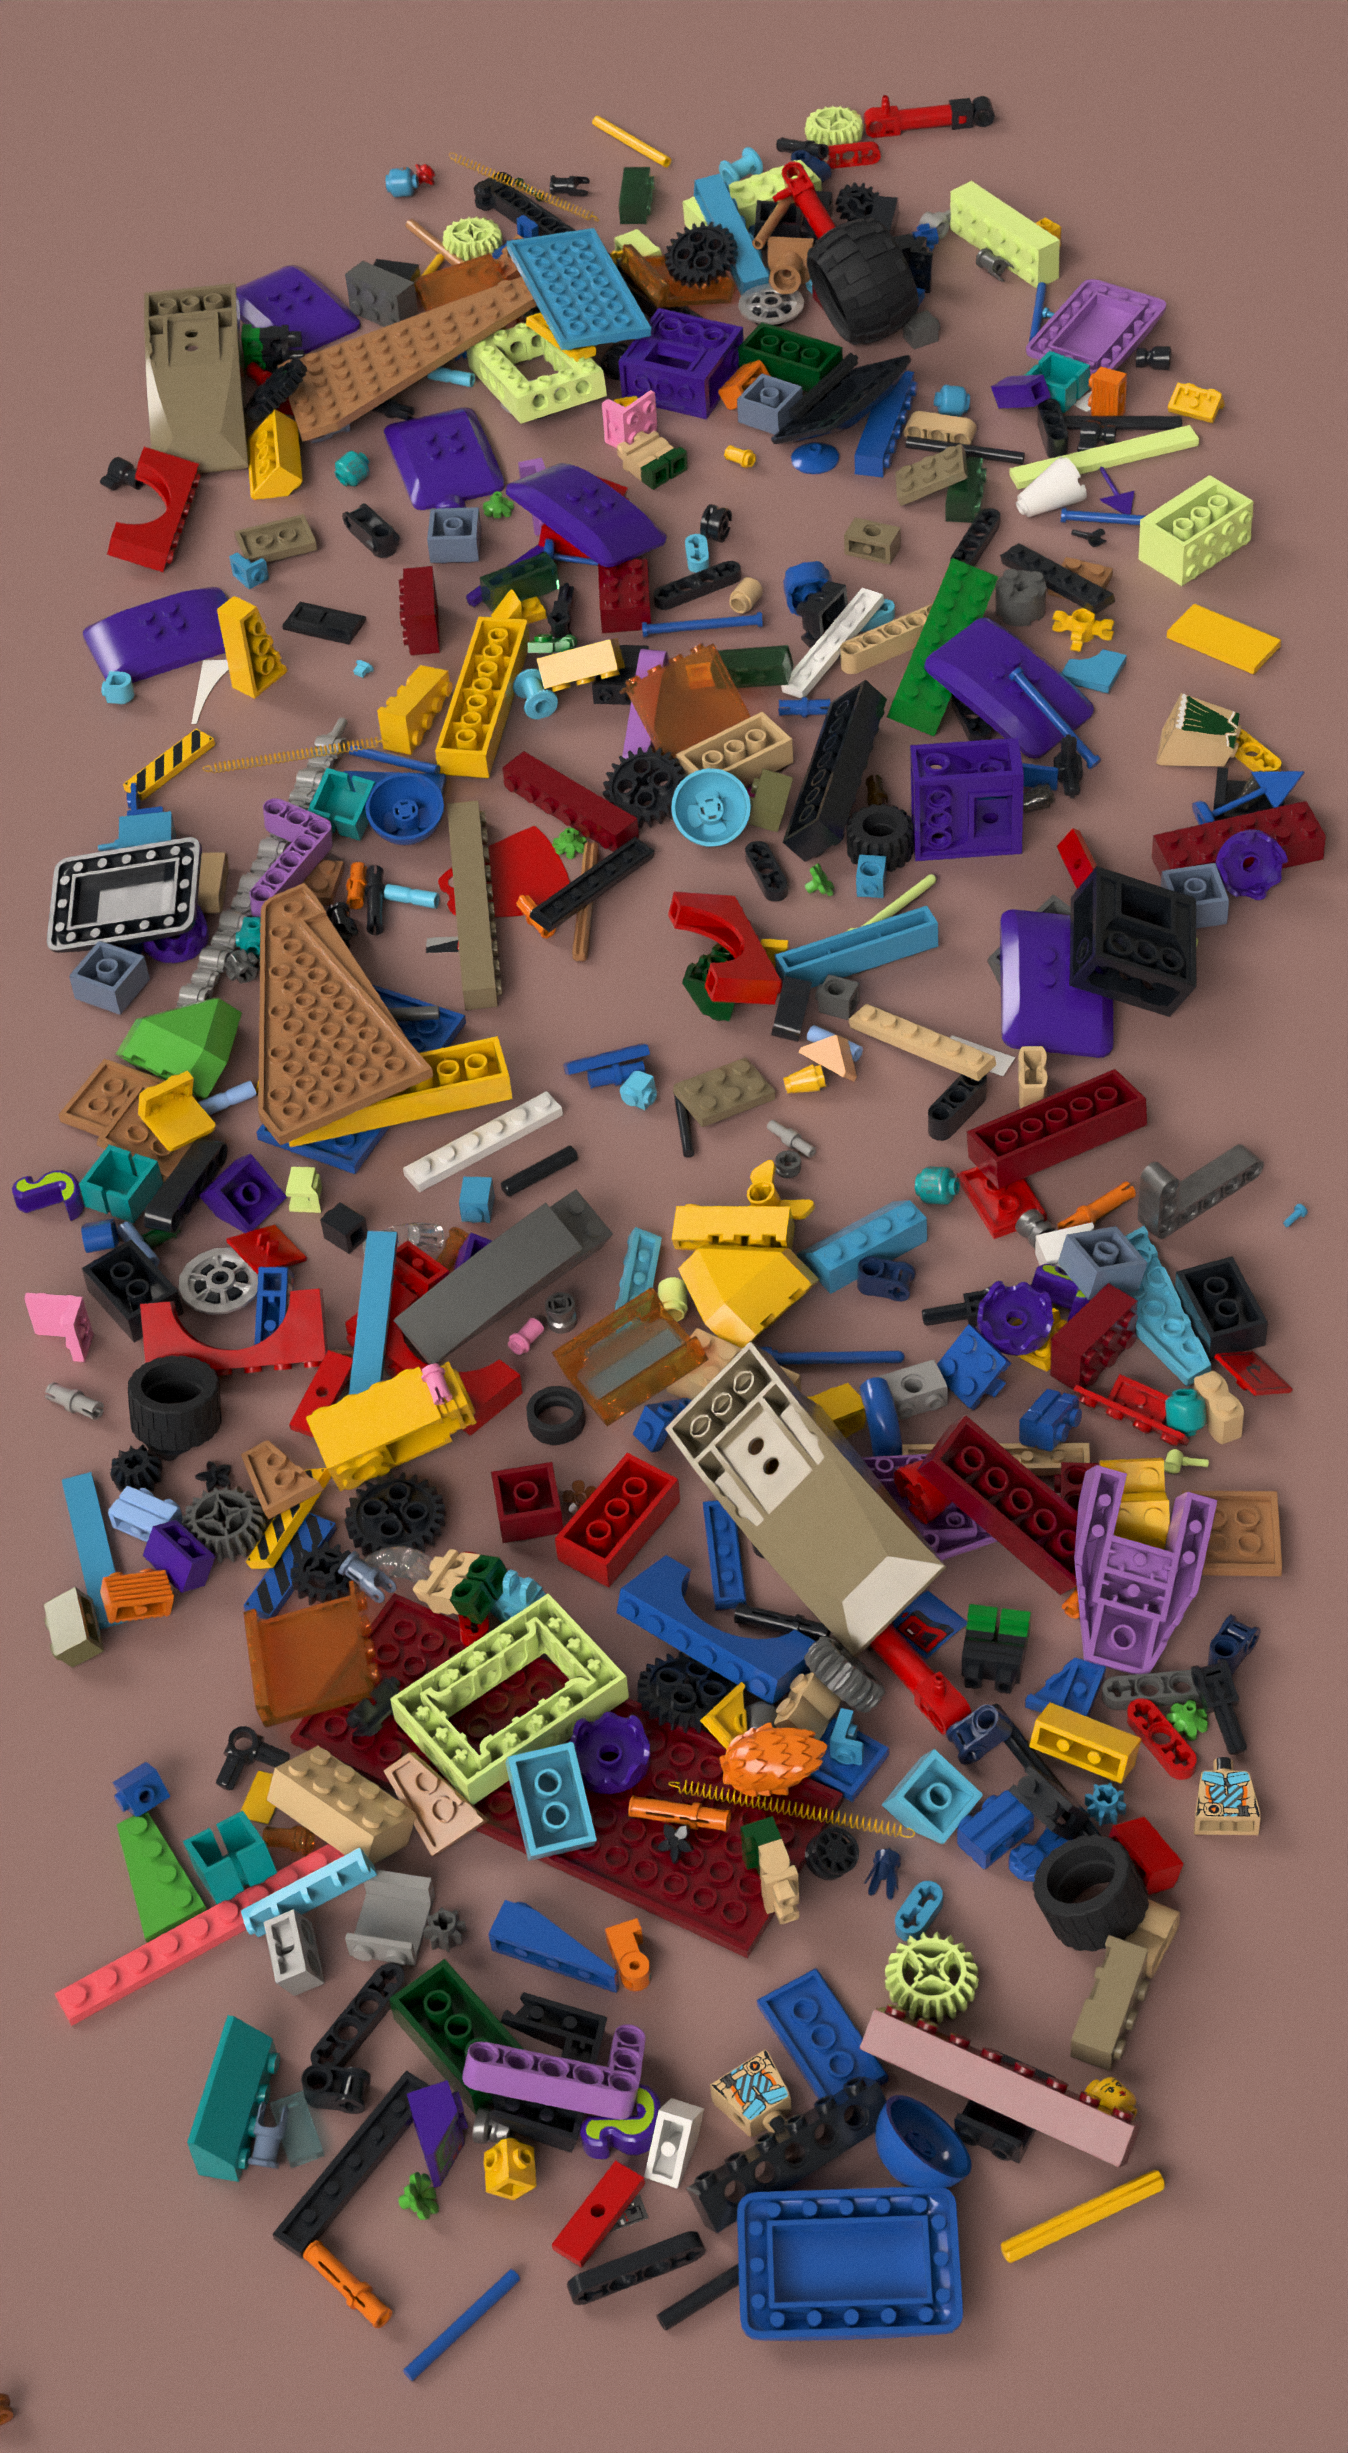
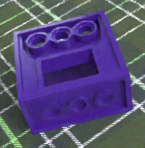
(699, 368)
(947, 799)

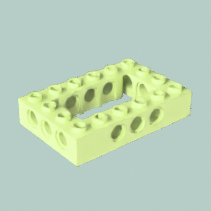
(493, 364)
(541, 1628)

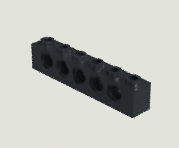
(809, 2154)

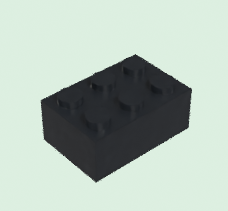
(126, 1280)
(1221, 1307)

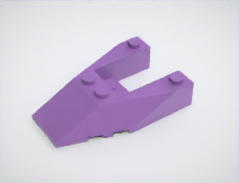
(1129, 1590)

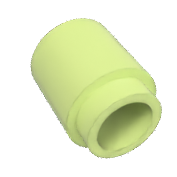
(674, 1297)

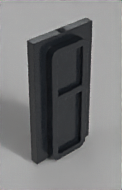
(324, 623)

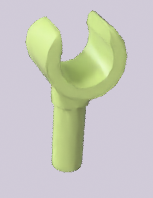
(1176, 1458)

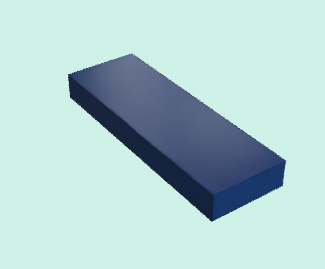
(606, 1058)

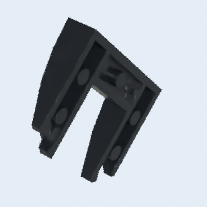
(580, 2038)

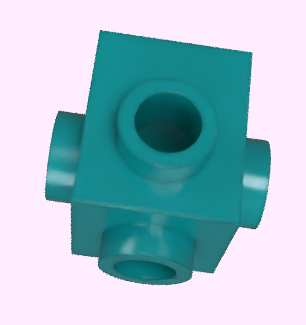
(249, 935)

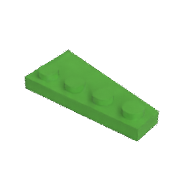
(157, 1879)

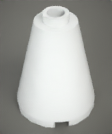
(1052, 489)

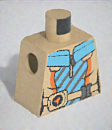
(1226, 1802)
(753, 2096)

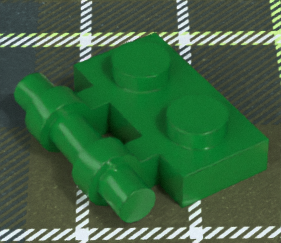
(547, 644)

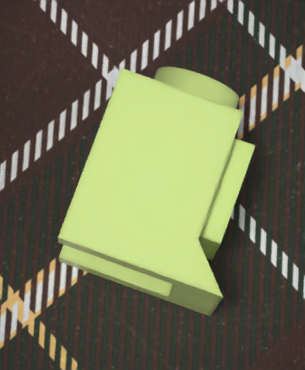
(304, 1189)

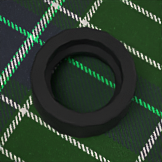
(558, 1433)

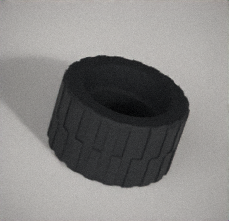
(179, 1424)
(1077, 1867)

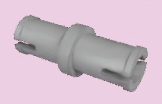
(74, 1401)

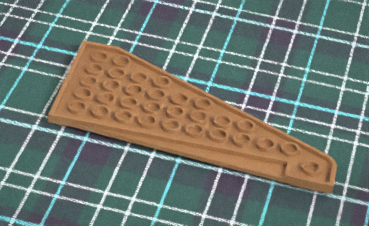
(376, 366)
(321, 1024)

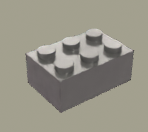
(380, 295)

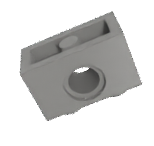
(917, 1389)

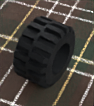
(881, 832)

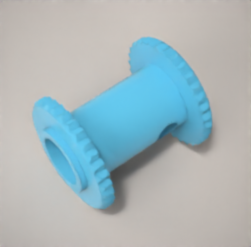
(742, 167)
(539, 702)

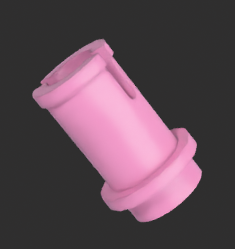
(521, 1341)
(436, 1383)

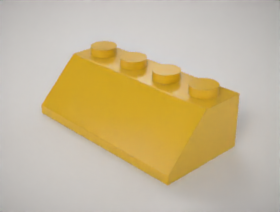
(274, 457)

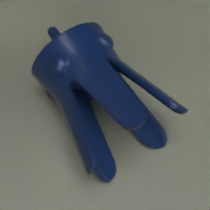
(885, 1868)

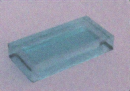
(301, 2137)

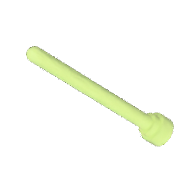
(903, 900)

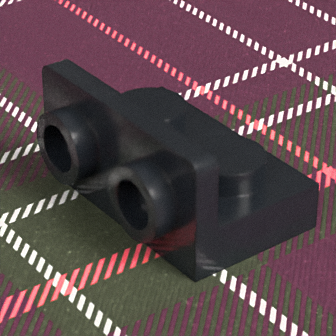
(921, 264)

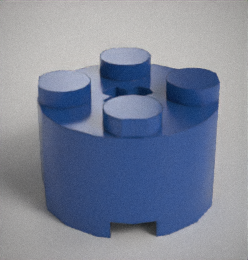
(803, 581)

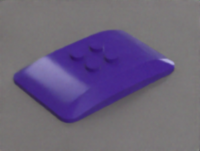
(296, 300)
(444, 457)
(587, 513)
(159, 634)
(977, 672)
(1036, 992)

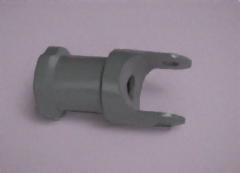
(994, 264)

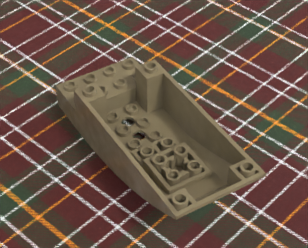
(200, 393)
(822, 1511)

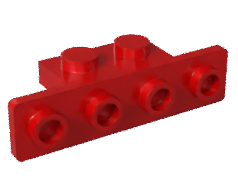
(1136, 1403)

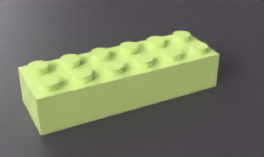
(747, 192)
(1009, 234)

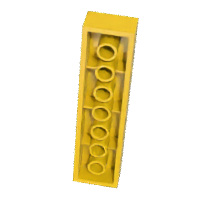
(482, 697)
(462, 1079)

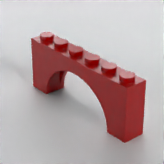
(152, 542)
(721, 918)
(296, 1340)
(488, 1387)

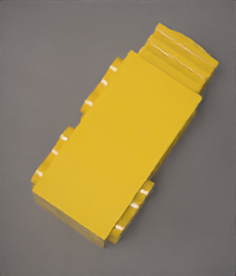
(388, 1426)

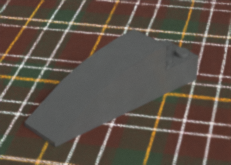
(503, 1276)

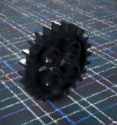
(701, 254)
(275, 389)
(644, 785)
(373, 1526)
(681, 1691)

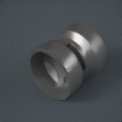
(1033, 1224)
(561, 1312)
(487, 2130)

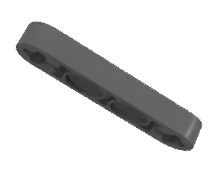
(1162, 1681)

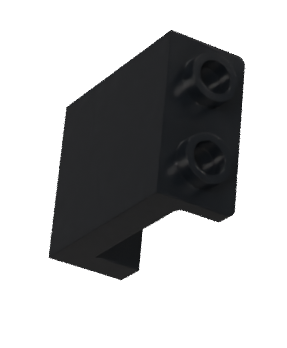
(607, 689)
(1228, 791)
(994, 2131)

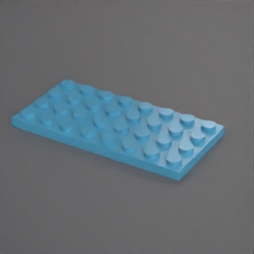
(578, 289)

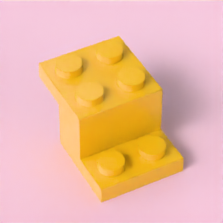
(1144, 1502)

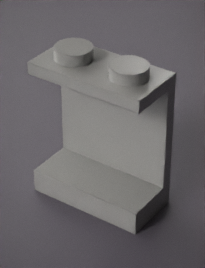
(392, 1918)

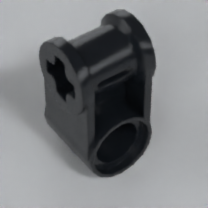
(339, 2088)

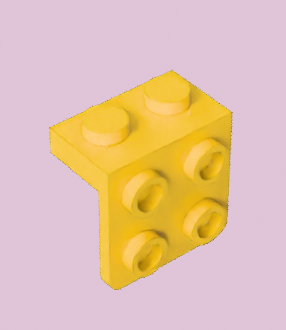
(174, 1112)

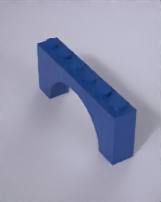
(658, 1606)

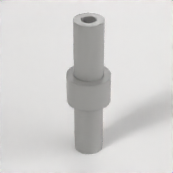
(791, 1138)

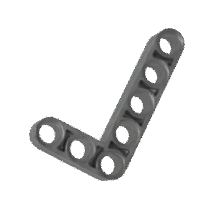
(1170, 1204)

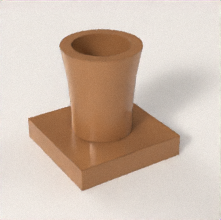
(788, 263)

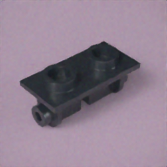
(369, 1717)

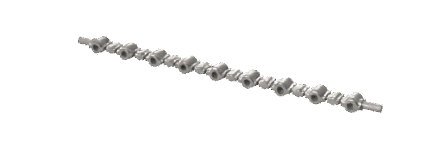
(223, 942)

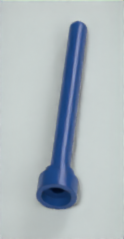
(835, 1357)

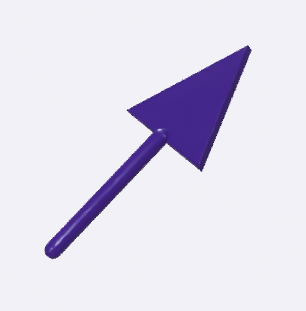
(1120, 502)

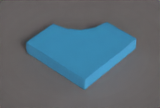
(1096, 672)

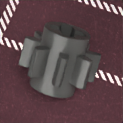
(241, 966)
(444, 1929)

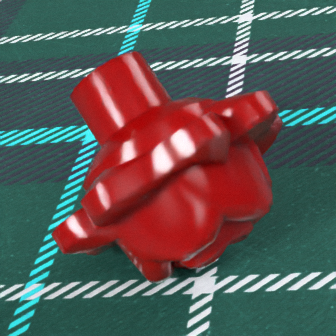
(425, 174)

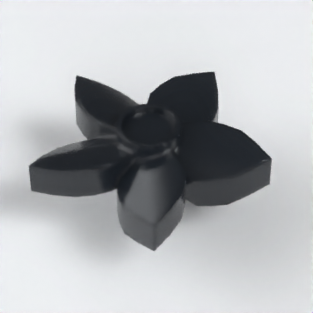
(215, 1476)
(676, 1841)

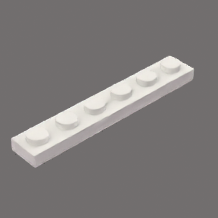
(827, 648)
(482, 1141)

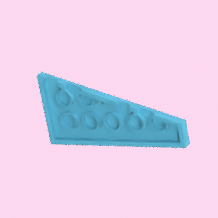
(1161, 1318)

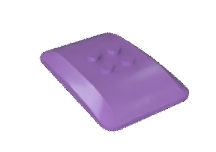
(1098, 325)

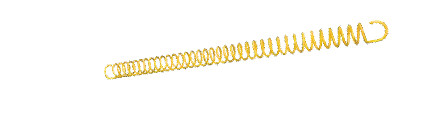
(537, 195)
(279, 755)
(788, 1809)

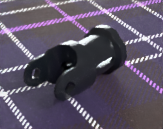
(568, 185)
(340, 917)

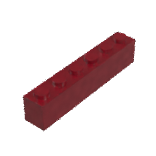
(569, 802)

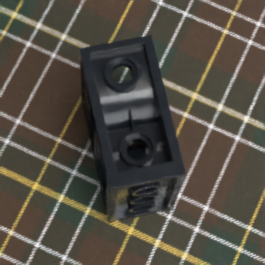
(1133, 932)

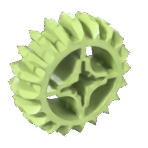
(834, 126)
(472, 238)
(930, 1962)

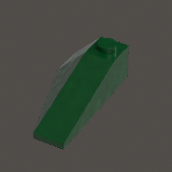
(695, 980)

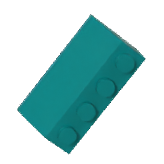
(231, 2100)

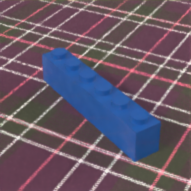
(884, 429)

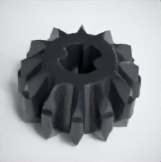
(136, 1469)

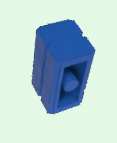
(1049, 1420)
(994, 1828)

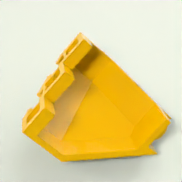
(744, 1287)

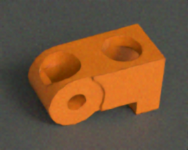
(630, 1963)

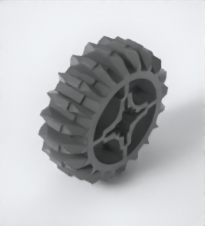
(242, 1518)
(844, 1674)

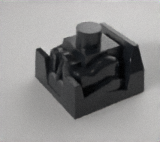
(821, 611)

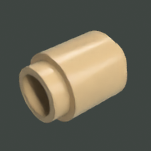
(745, 595)

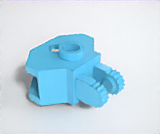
(516, 1596)

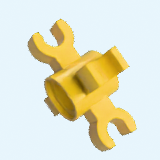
(1083, 627)

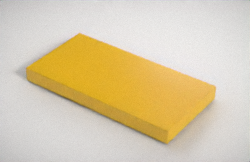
(1223, 638)

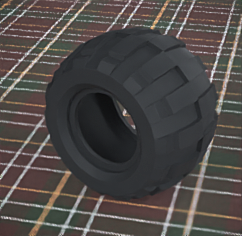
(862, 281)

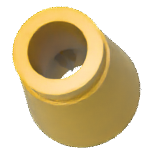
(805, 1080)

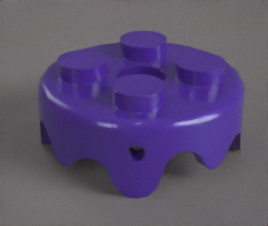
(1261, 875)
(182, 948)
(1020, 1302)
(615, 1735)

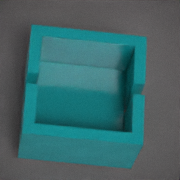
(1064, 377)
(341, 805)
(116, 1188)
(245, 1863)

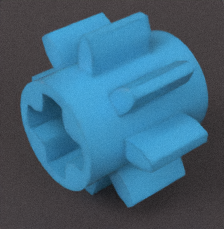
(1105, 1804)

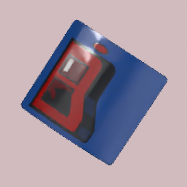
(928, 1624)

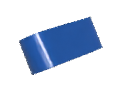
(100, 1235)

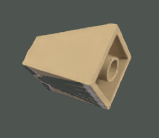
(1198, 734)

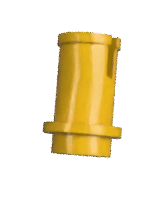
(745, 458)

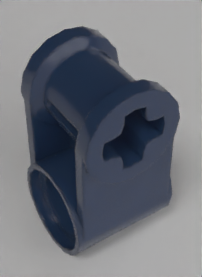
(819, 167)
(883, 1278)
(1233, 1643)
(976, 1735)

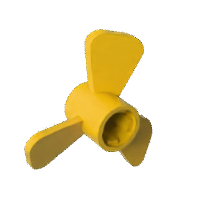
(764, 1193)

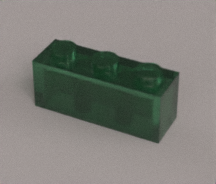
(636, 195)
(963, 497)
(526, 578)
(758, 665)

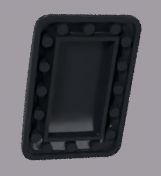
(846, 401)
(124, 895)

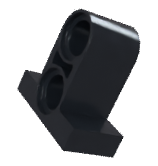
(791, 1009)

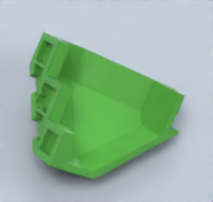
(184, 1039)

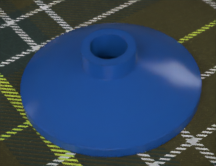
(815, 458)

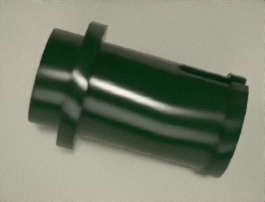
(155, 1237)

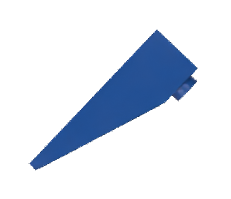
(536, 1940)

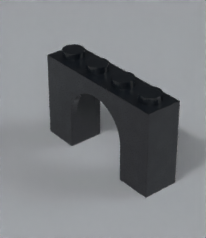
(884, 210)

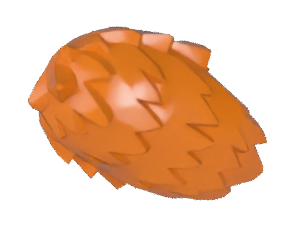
(771, 1759)

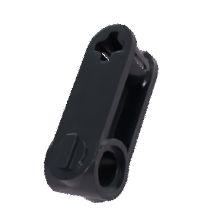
(372, 531)

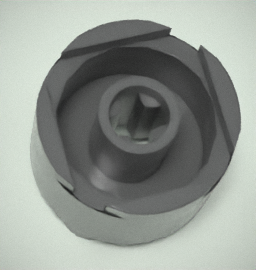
(1020, 597)

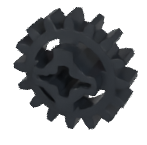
(855, 202)
(322, 1577)

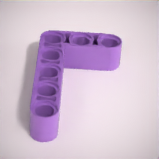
(636, 733)
(309, 840)
(559, 2080)

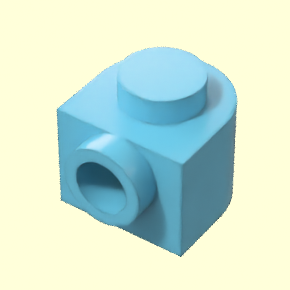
(118, 688)
(639, 1090)

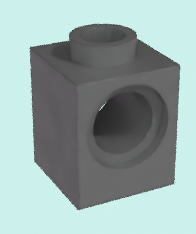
(838, 997)

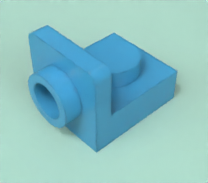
(248, 573)
(843, 1743)

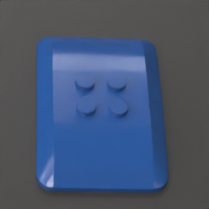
(849, 2264)

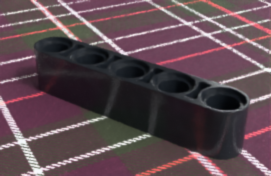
(184, 1184)

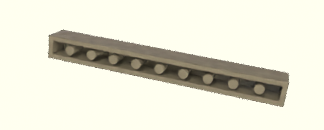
(472, 905)

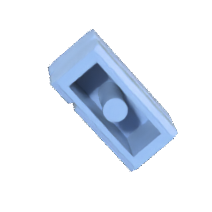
(139, 1511)

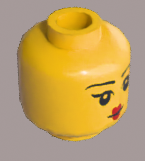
(1113, 2094)

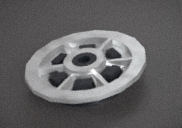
(770, 307)
(218, 1282)

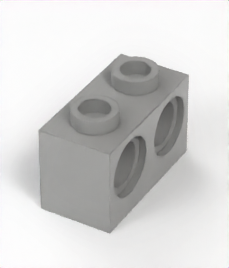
(293, 1952)

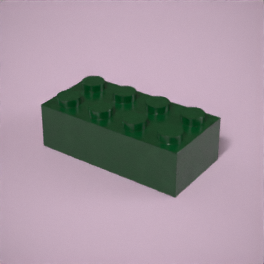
(790, 355)
(444, 2020)

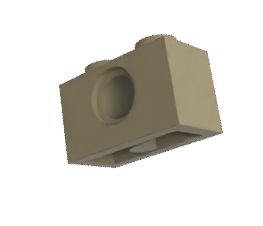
(872, 541)

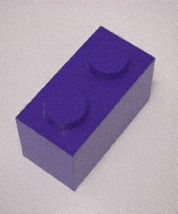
(180, 1554)

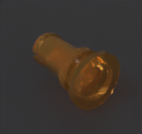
(453, 1244)
(291, 1838)

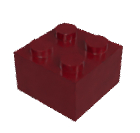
(527, 1502)

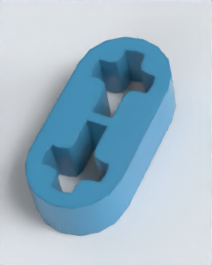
(924, 1914)

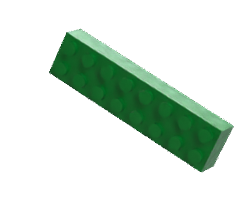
(959, 602)

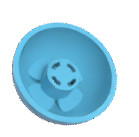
(720, 796)

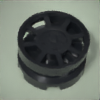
(612, 356)
(715, 523)
(830, 1854)

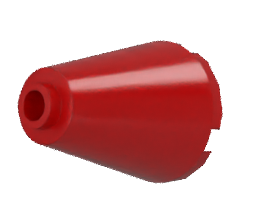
(925, 1498)

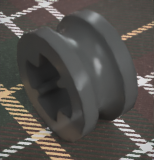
(788, 1171)

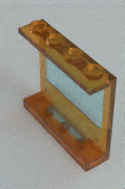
(629, 1357)

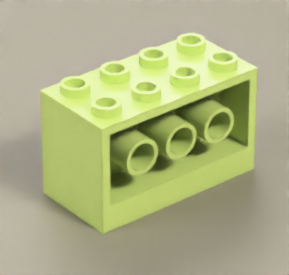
(1195, 530)

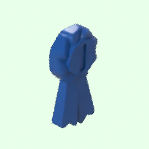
(1027, 1858)

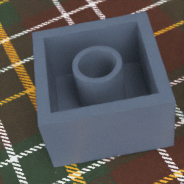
(767, 403)
(454, 535)
(1206, 886)
(109, 977)
(1102, 1258)

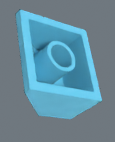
(932, 1798)

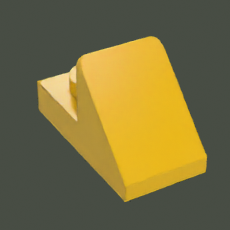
(513, 608)

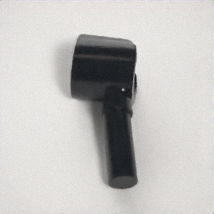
(1093, 538)

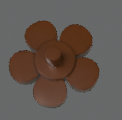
(579, 1497)

